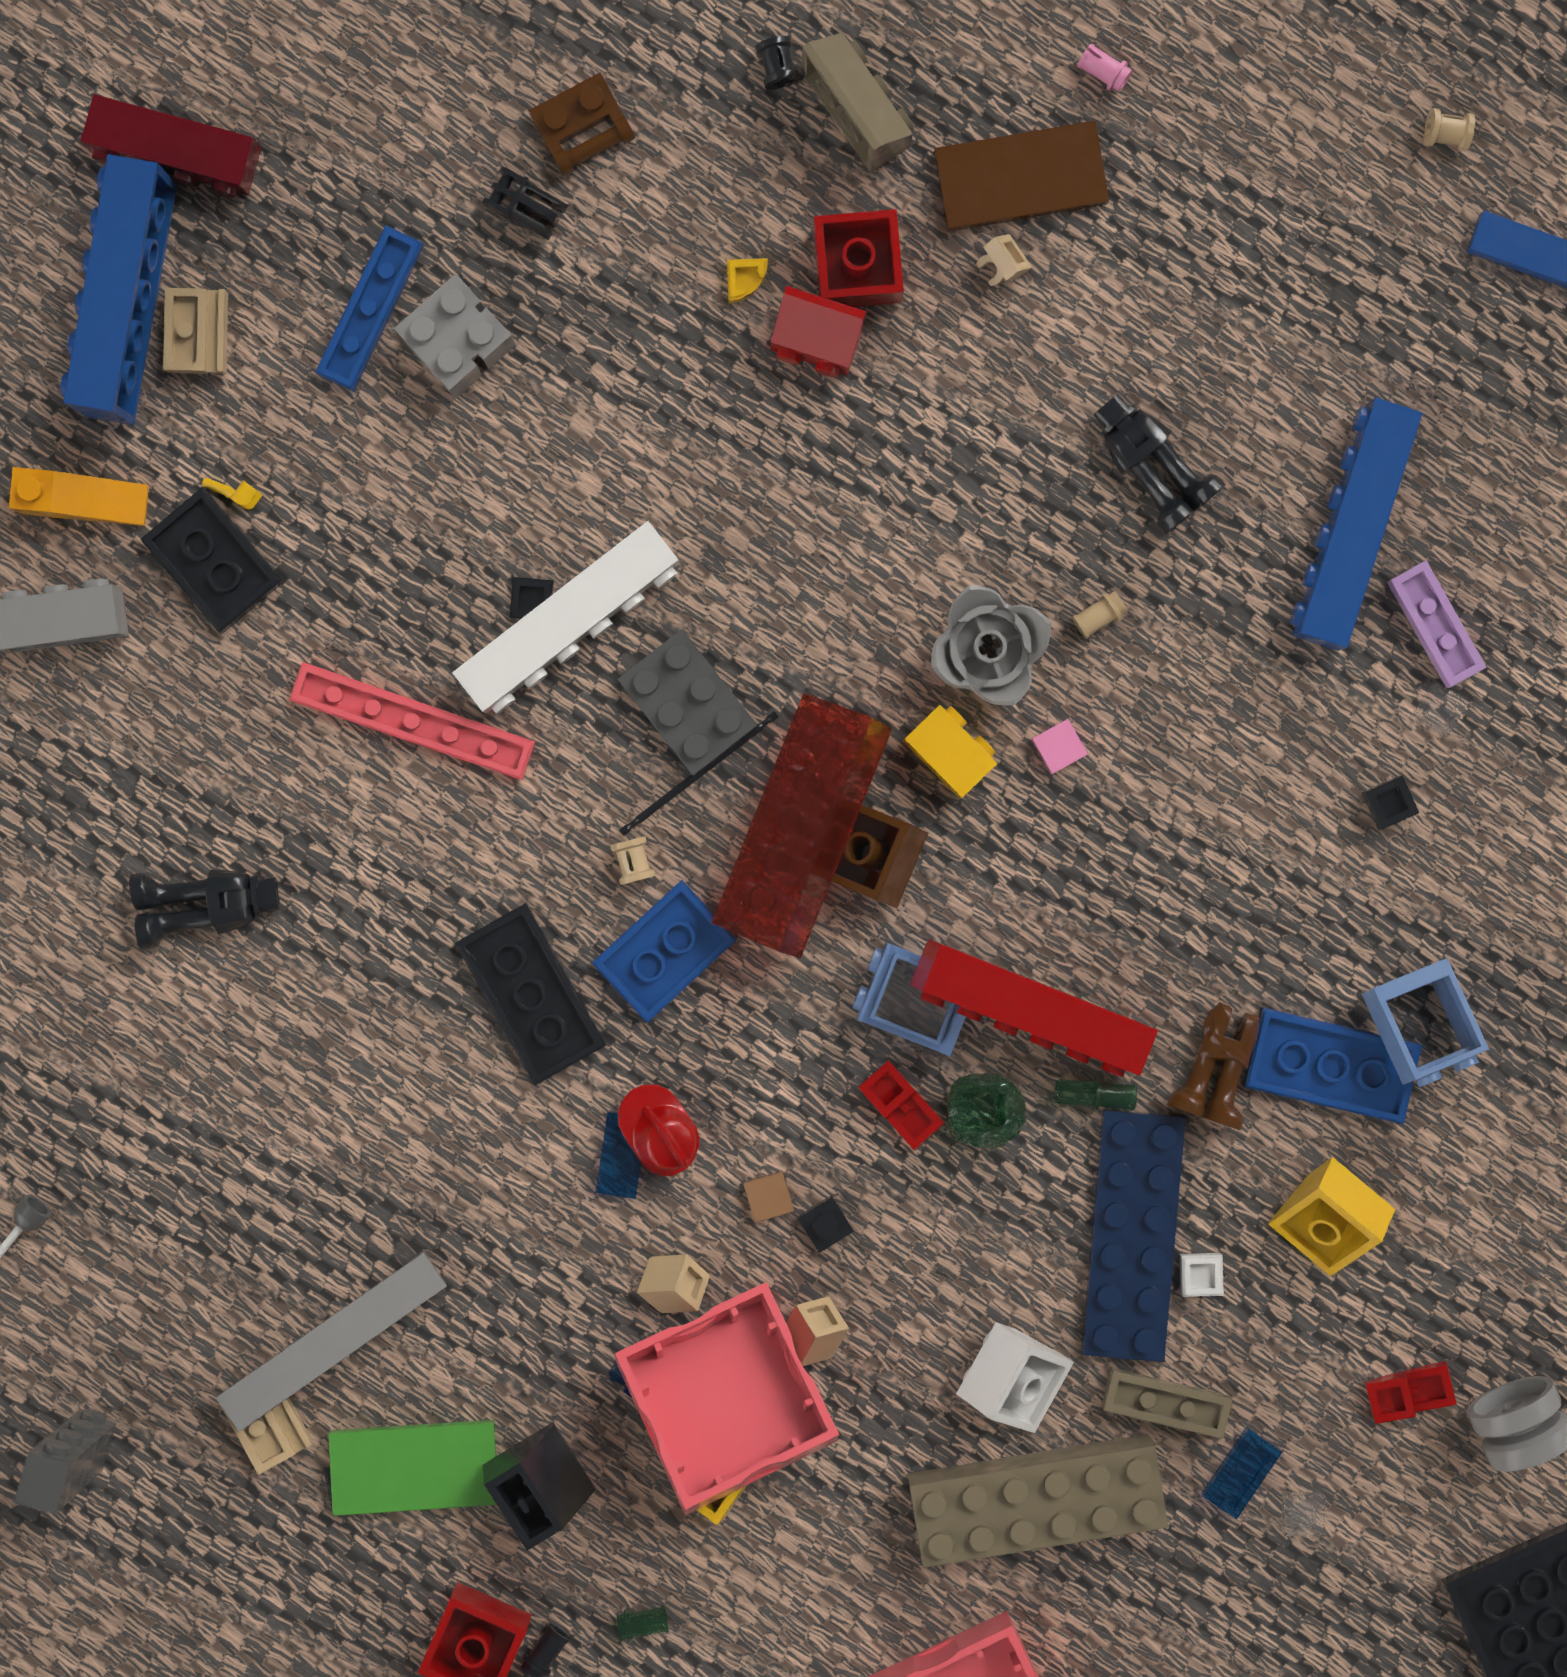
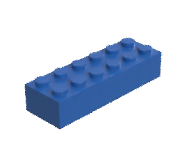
(119, 290)

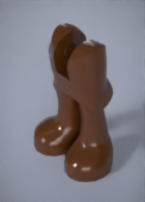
(1218, 1047)

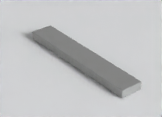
(331, 1341)

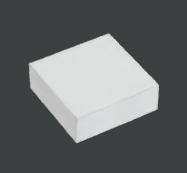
(1201, 1274)

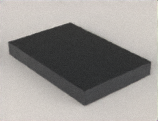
(212, 560)

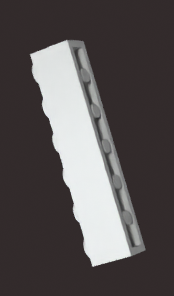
(567, 618)

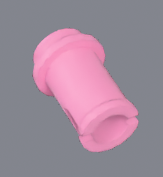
(1105, 68)

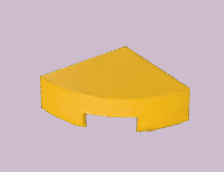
(745, 277)

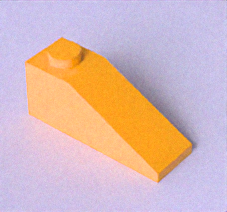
(77, 497)

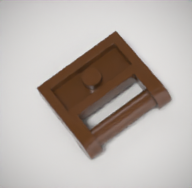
(573, 114)

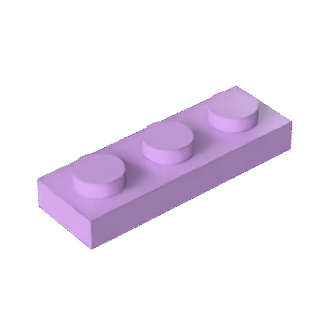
(1436, 624)

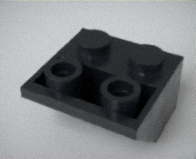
(538, 1485)

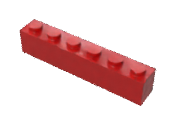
(1034, 1008)

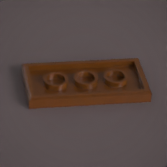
(1021, 176)

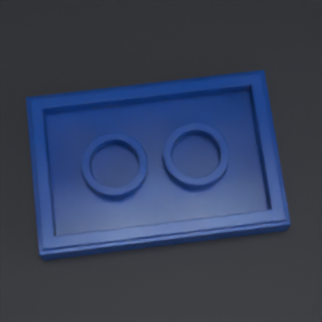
(664, 951)

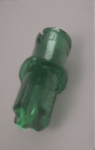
(1095, 1094)

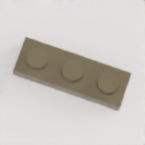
(1167, 1403)

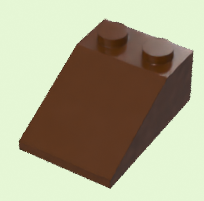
(880, 856)

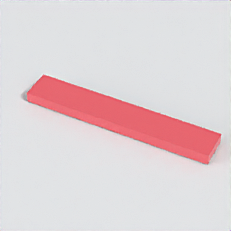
(412, 721)

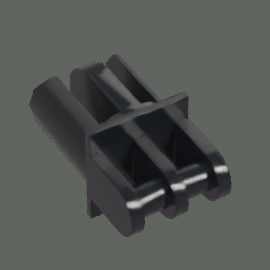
(522, 202)

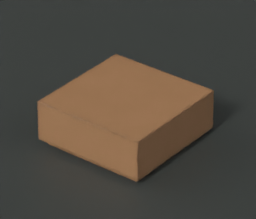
(768, 1196)

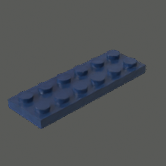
(1133, 1235)

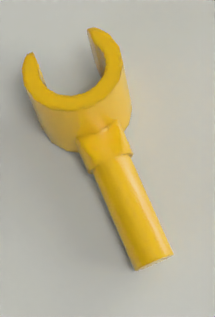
(244, 495)

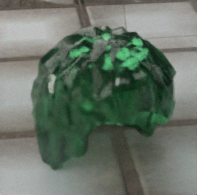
(985, 1110)

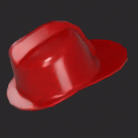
(658, 1129)

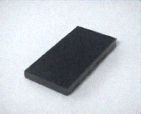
(530, 994)

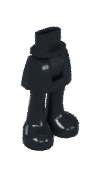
(1136, 438)
(230, 897)

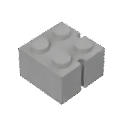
(452, 332)

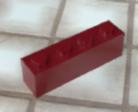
(179, 145)

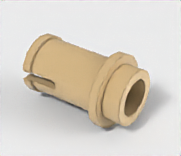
(1100, 614)

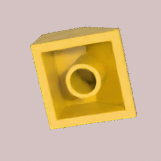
(1333, 1217)

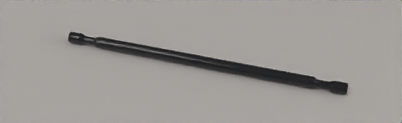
(691, 779)

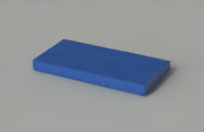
(1328, 1066)

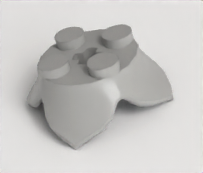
(1022, 640)

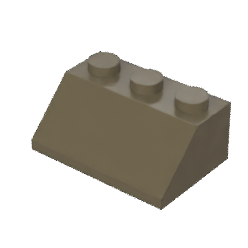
(856, 99)

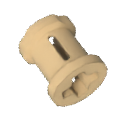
(1449, 129)
(632, 860)

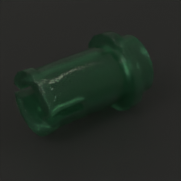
(642, 1623)

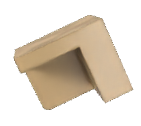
(673, 1283)
(816, 1330)

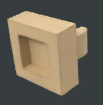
(1007, 258)

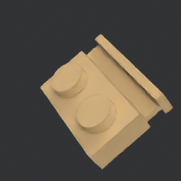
(195, 331)
(273, 1436)

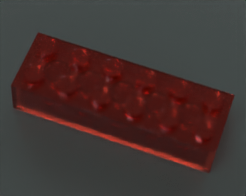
(802, 825)

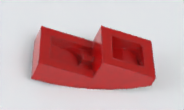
(901, 1105)
(1410, 1391)

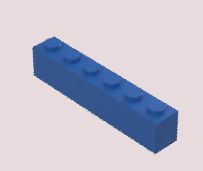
(1356, 524)

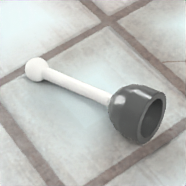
(28, 1216)

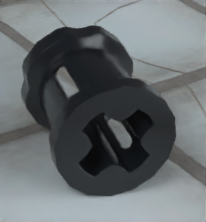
(777, 62)

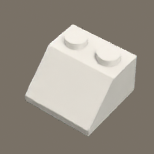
(1014, 1378)

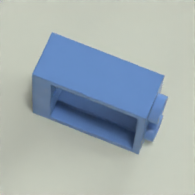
(1455, 1007)

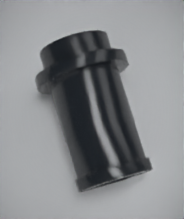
(544, 1653)

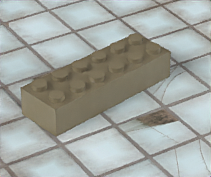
(1037, 1500)

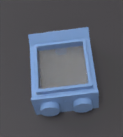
(897, 1007)

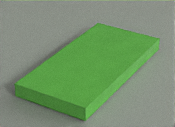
(410, 1467)

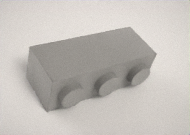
(62, 616)

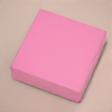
(1059, 746)

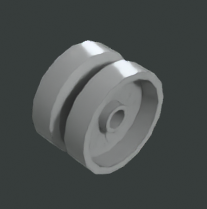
(1520, 1423)

